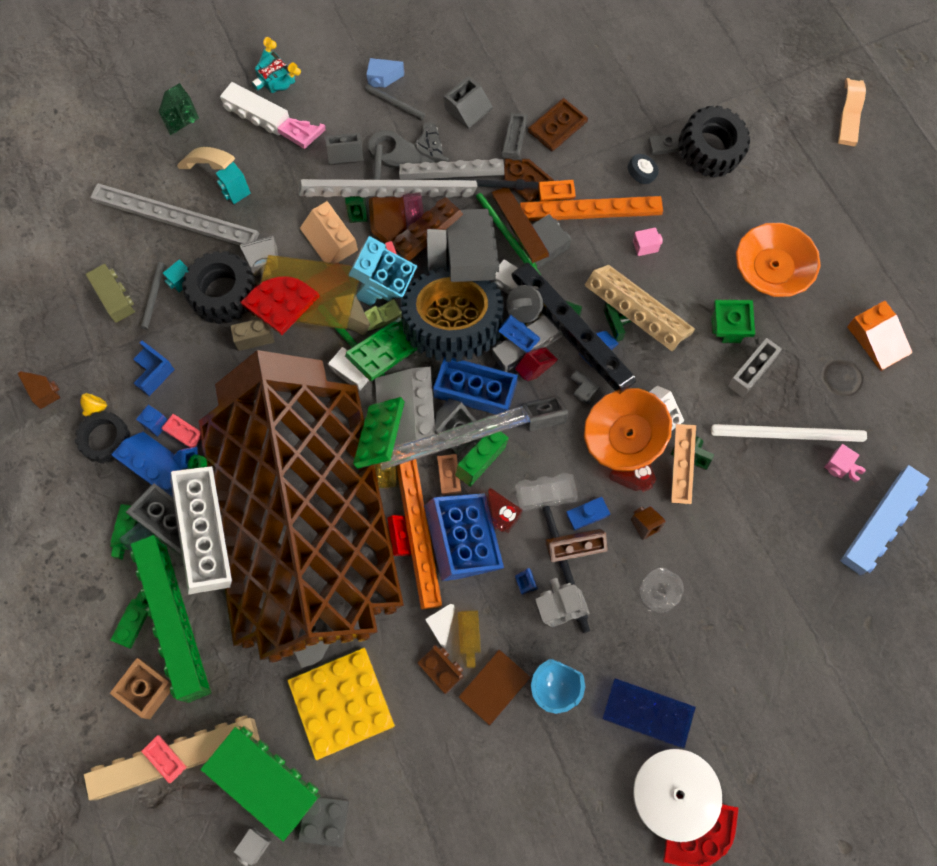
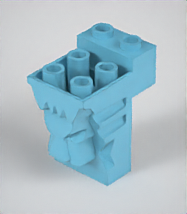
(381, 273)

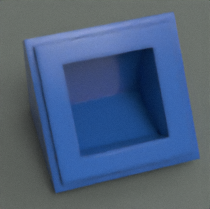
(183, 456)
(526, 581)

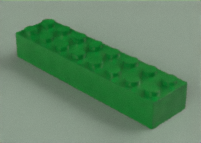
(170, 620)

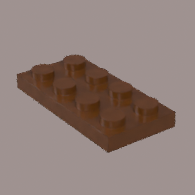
(415, 237)

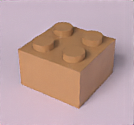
(142, 689)

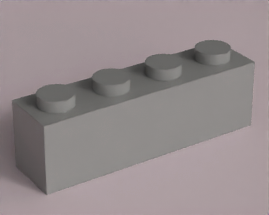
(509, 354)

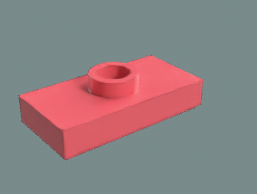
(182, 431)
(164, 759)

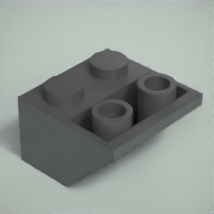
(467, 102)

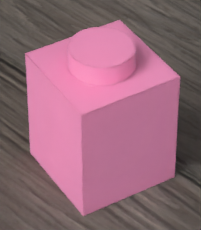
(647, 241)

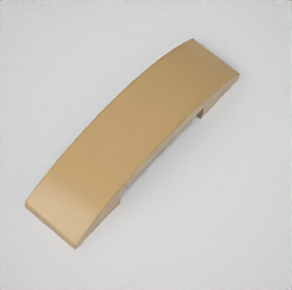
(215, 157)

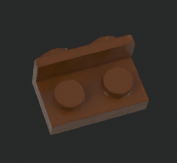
(441, 669)

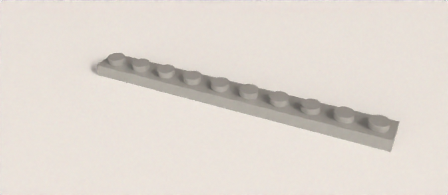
(384, 188)
(173, 215)

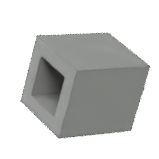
(252, 847)

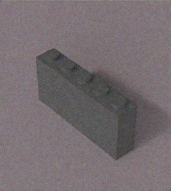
(472, 247)

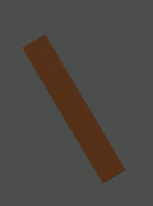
(520, 224)

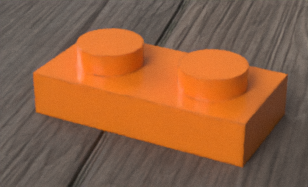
(556, 190)

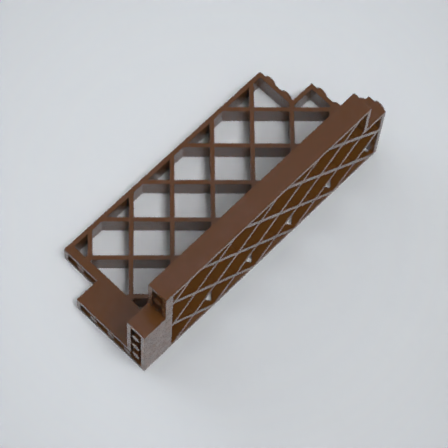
(305, 379)

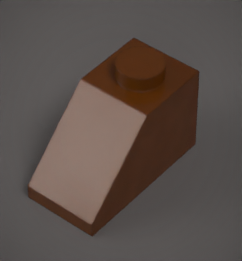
(40, 388)
(647, 522)

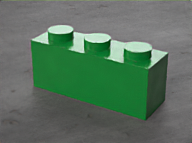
(481, 457)

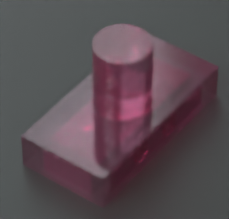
(413, 207)

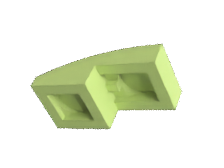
(383, 315)

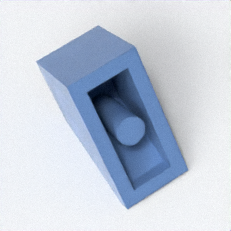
(384, 72)

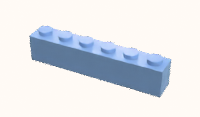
(884, 521)

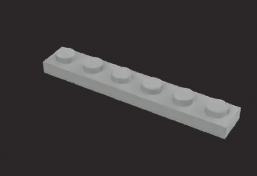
(451, 169)

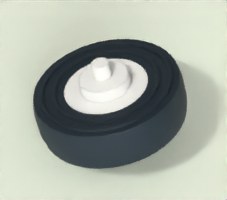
(643, 168)

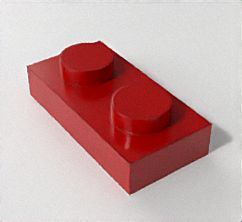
(399, 536)

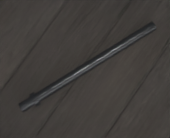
(564, 564)

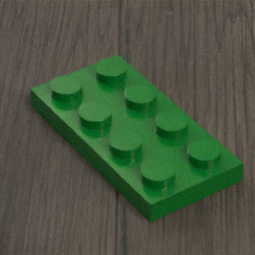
(381, 350)
(379, 433)

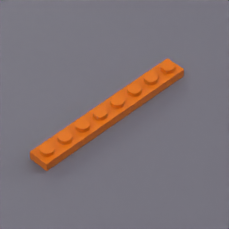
(594, 208)
(419, 535)

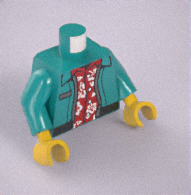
(273, 71)

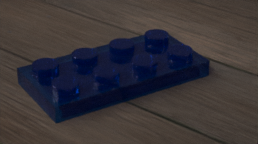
(649, 713)

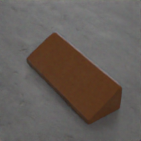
(577, 545)

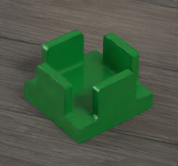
(733, 320)

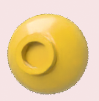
(91, 404)

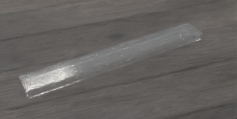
(456, 436)

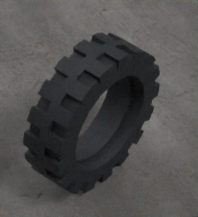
(89, 425)

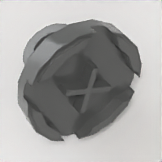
(524, 303)

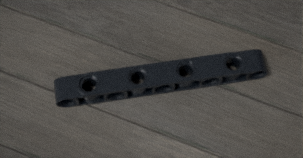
(575, 329)

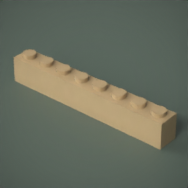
(139, 770)

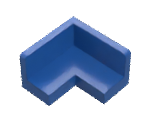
(156, 369)

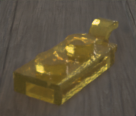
(469, 635)

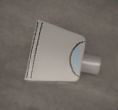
(257, 253)

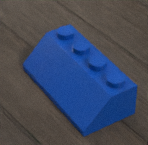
(148, 460)

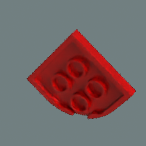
(280, 301)
(707, 848)

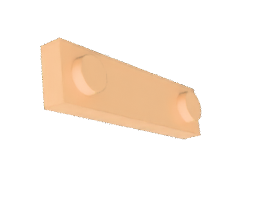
(683, 464)

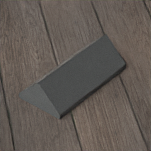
(157, 514)

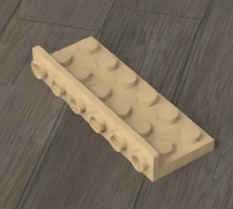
(639, 307)

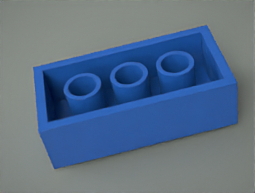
(475, 386)

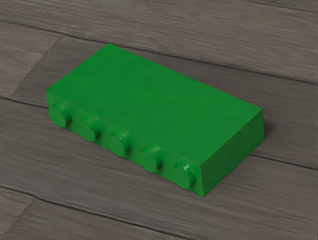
(261, 782)

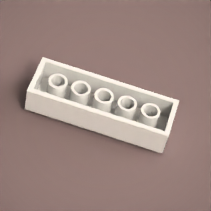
(200, 530)

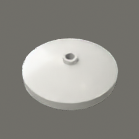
(657, 801)

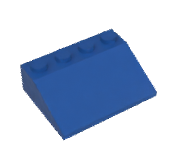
(463, 536)

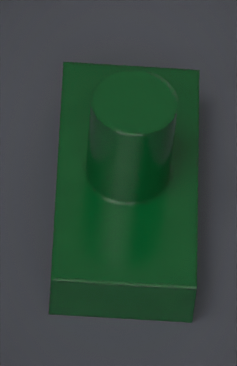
(615, 321)
(701, 457)

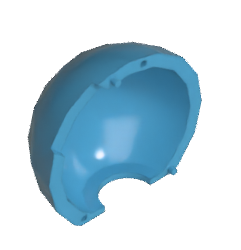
(557, 686)

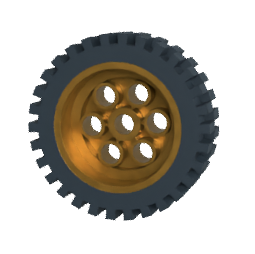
(451, 316)

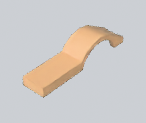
(851, 112)

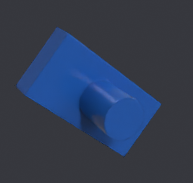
(519, 334)
(588, 513)

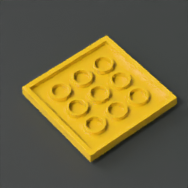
(341, 703)

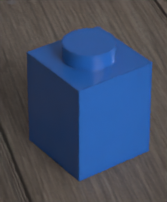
(152, 420)

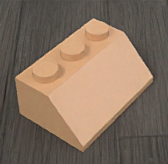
(328, 234)

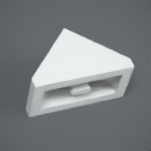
(440, 623)

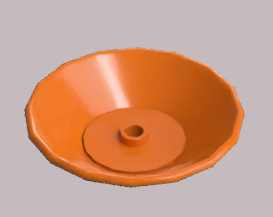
(786, 248)
(625, 413)

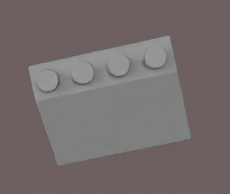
(418, 412)

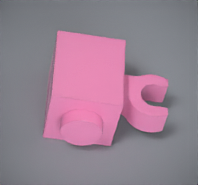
(843, 463)

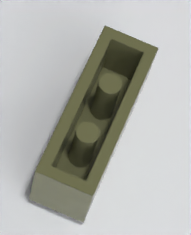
(111, 292)

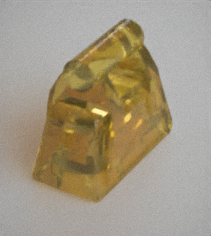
(387, 477)

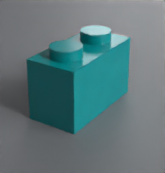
(232, 183)

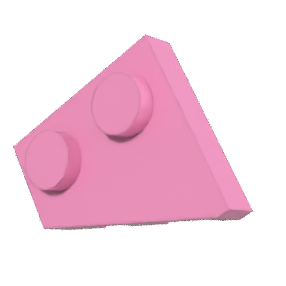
(300, 131)

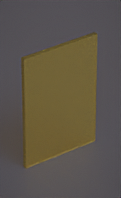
(330, 280)

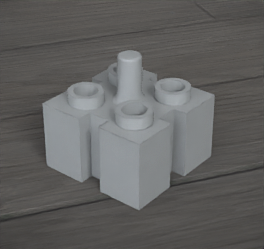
(562, 605)

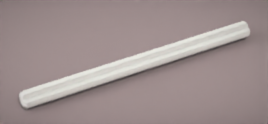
(789, 433)

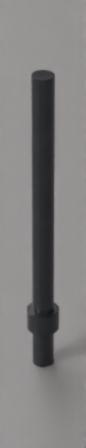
(520, 184)

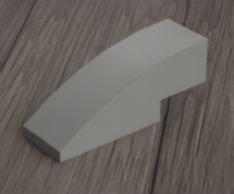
(437, 249)

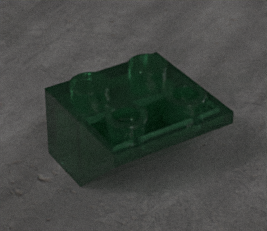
(177, 109)

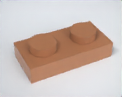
(447, 469)

